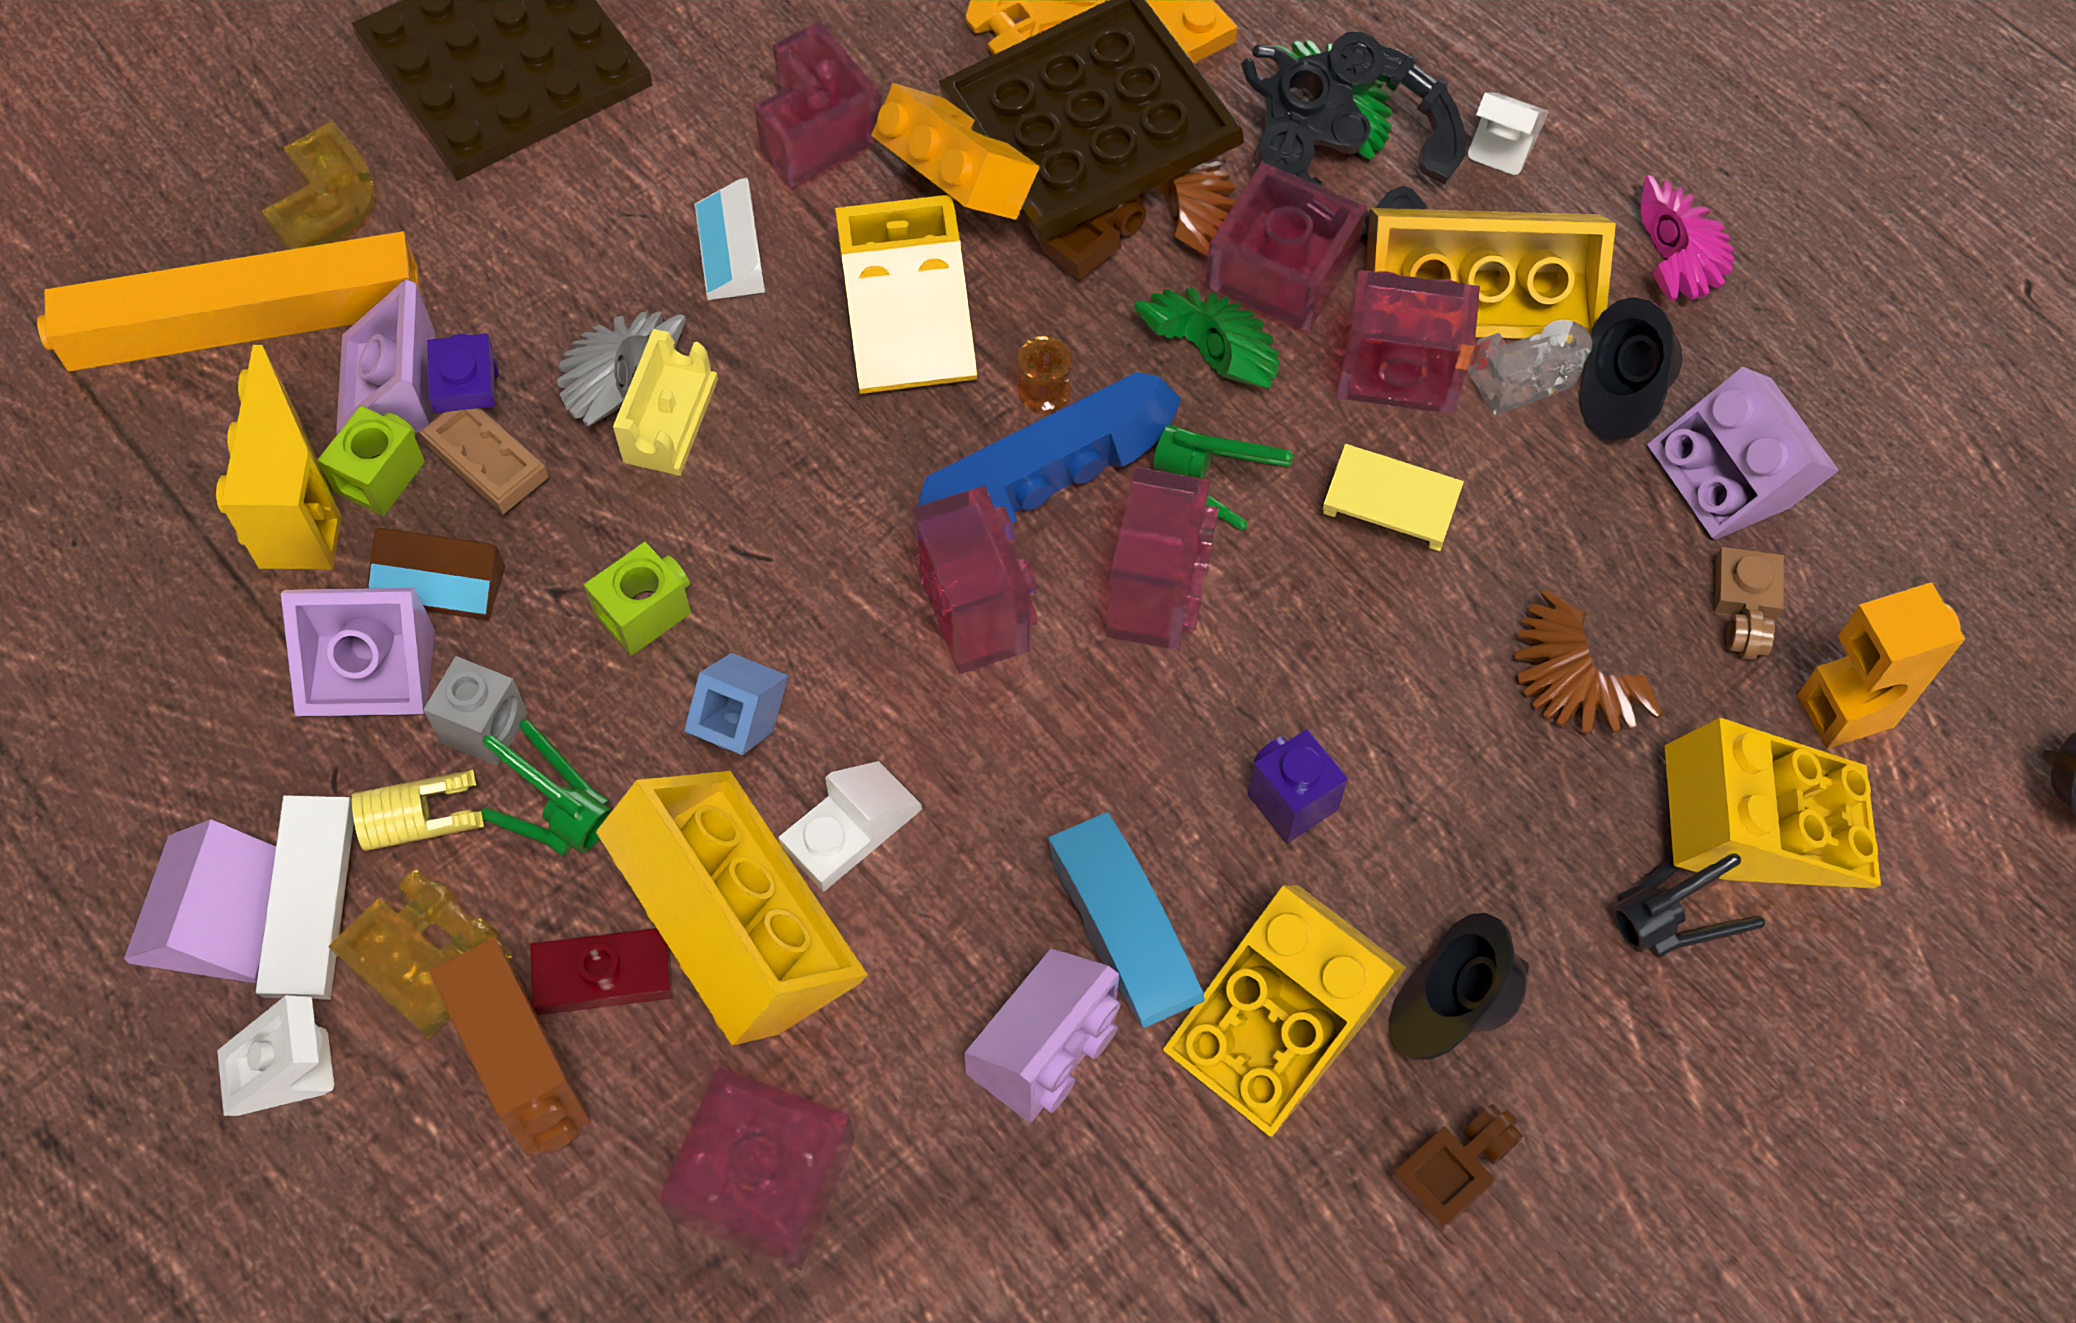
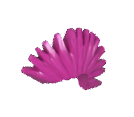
(1693, 245)

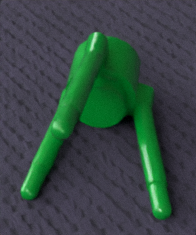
(1191, 454)
(570, 813)

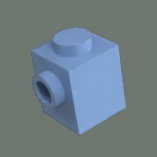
(736, 703)

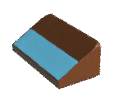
(445, 571)

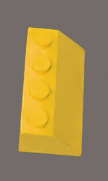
(1525, 262)
(728, 903)

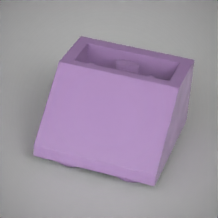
(1742, 454)
(1045, 1033)

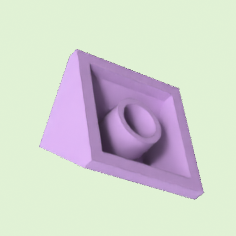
(388, 360)
(358, 651)
(206, 904)

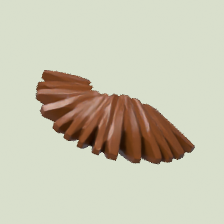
(1198, 203)
(1567, 672)

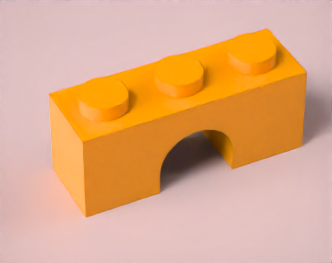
(943, 148)
(1892, 657)

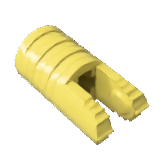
(402, 811)

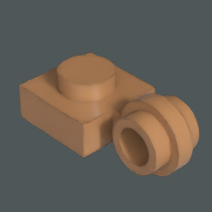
(1752, 591)

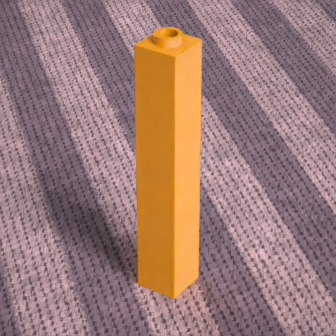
(223, 301)

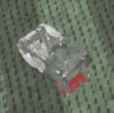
(1529, 367)

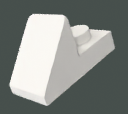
(1506, 132)
(856, 817)
(276, 1059)

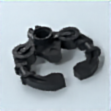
(1336, 120)

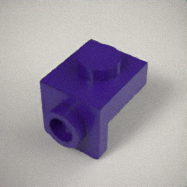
(461, 372)

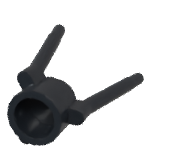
(1651, 915)

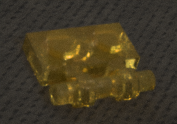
(397, 959)

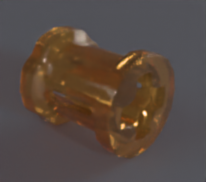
(1052, 376)

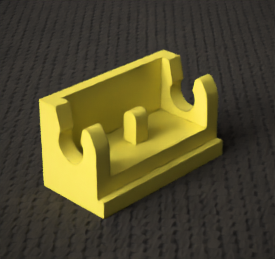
(664, 405)
(1393, 495)

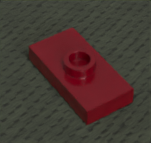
(600, 971)

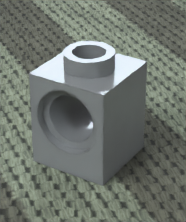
(473, 704)

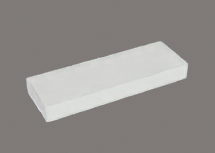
(306, 897)

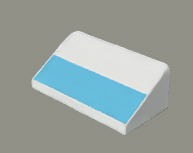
(729, 242)

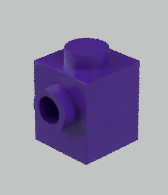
(1296, 784)

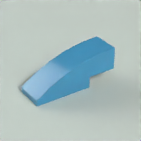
(1125, 919)

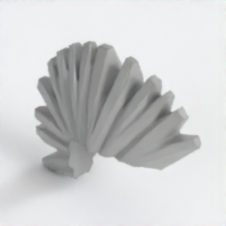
(603, 364)

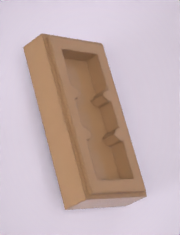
(485, 456)

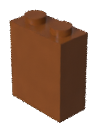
(510, 1048)

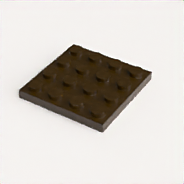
(499, 71)
(1099, 107)

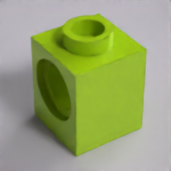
(373, 481)
(639, 621)

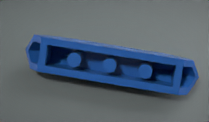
(1063, 447)

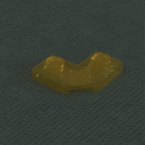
(336, 191)

